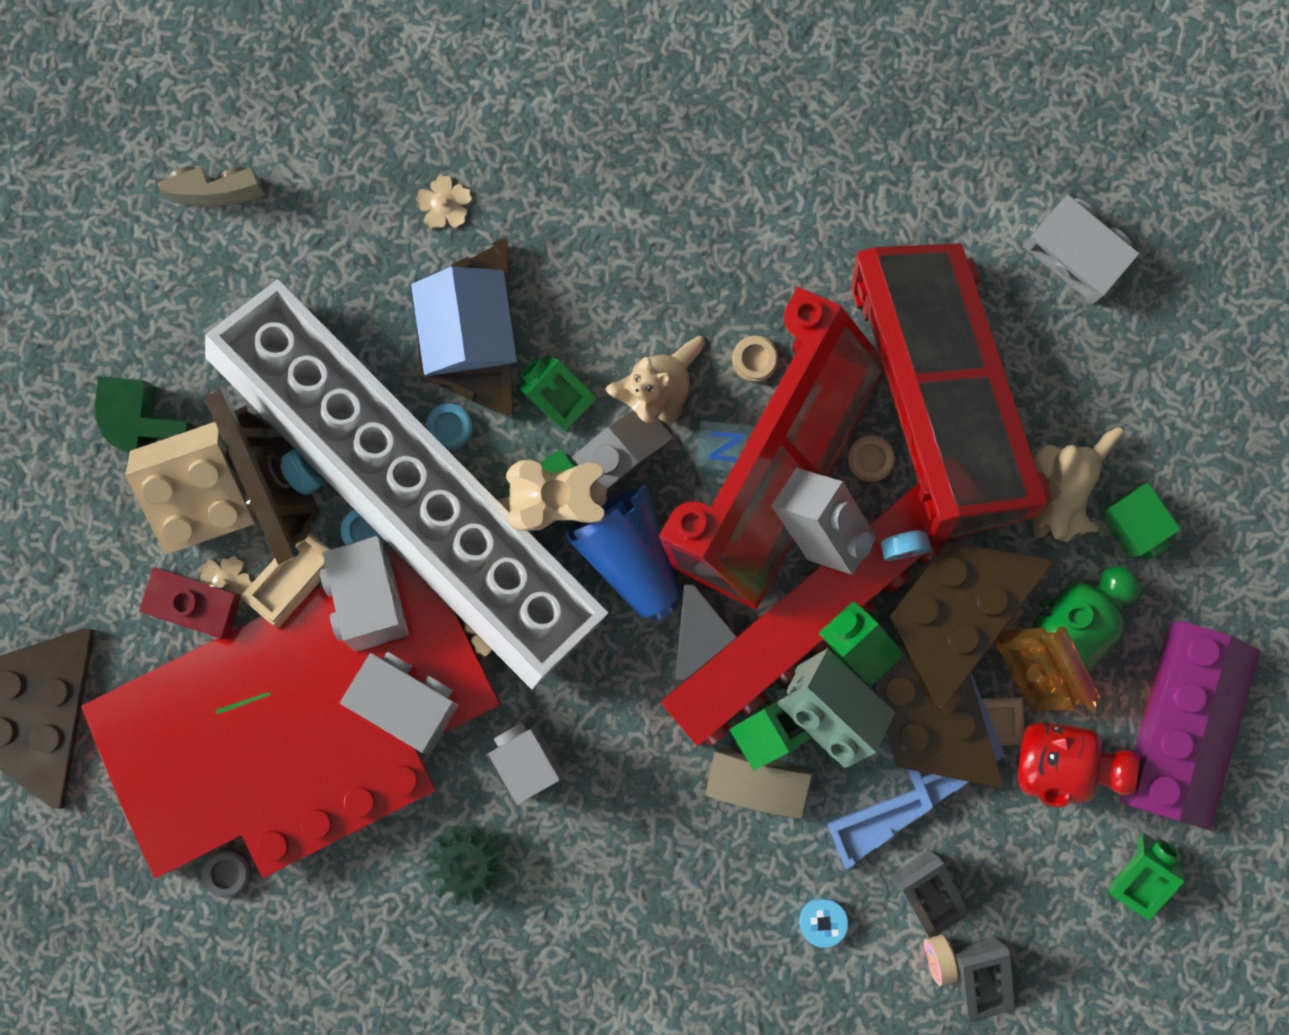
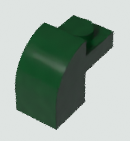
(126, 414)

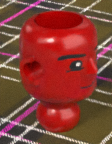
(1067, 765)

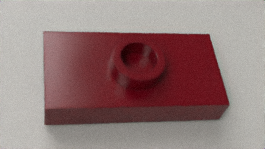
(190, 603)

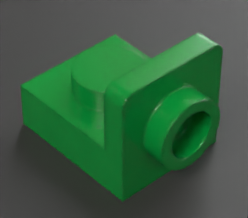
(555, 390)
(1149, 877)

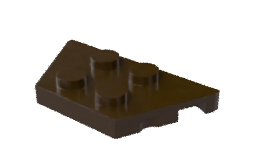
(489, 385)
(256, 456)
(961, 611)
(42, 711)
(934, 741)

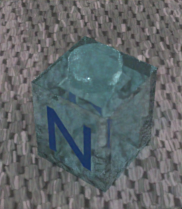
(720, 446)

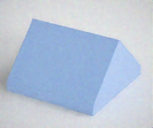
(463, 320)

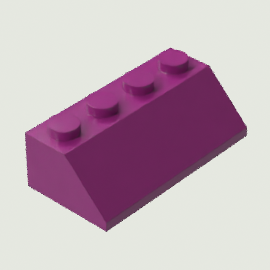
(1191, 723)

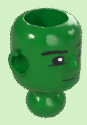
(1092, 613)

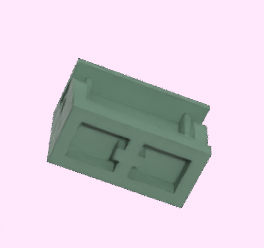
(837, 708)

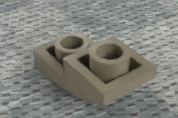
(196, 187)
(771, 789)

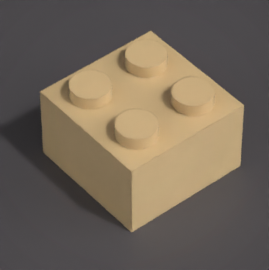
(188, 488)

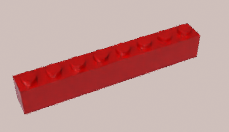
(791, 629)

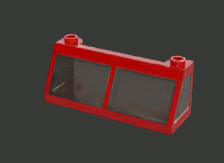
(948, 388)
(805, 426)

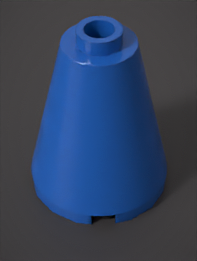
(630, 553)

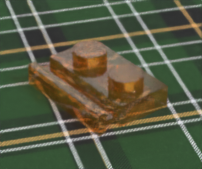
(1048, 669)

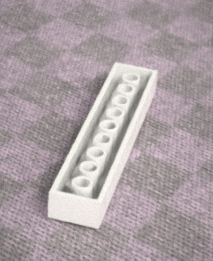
(403, 482)

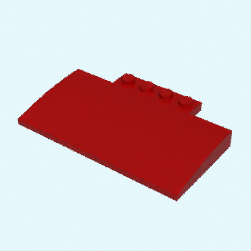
(285, 766)

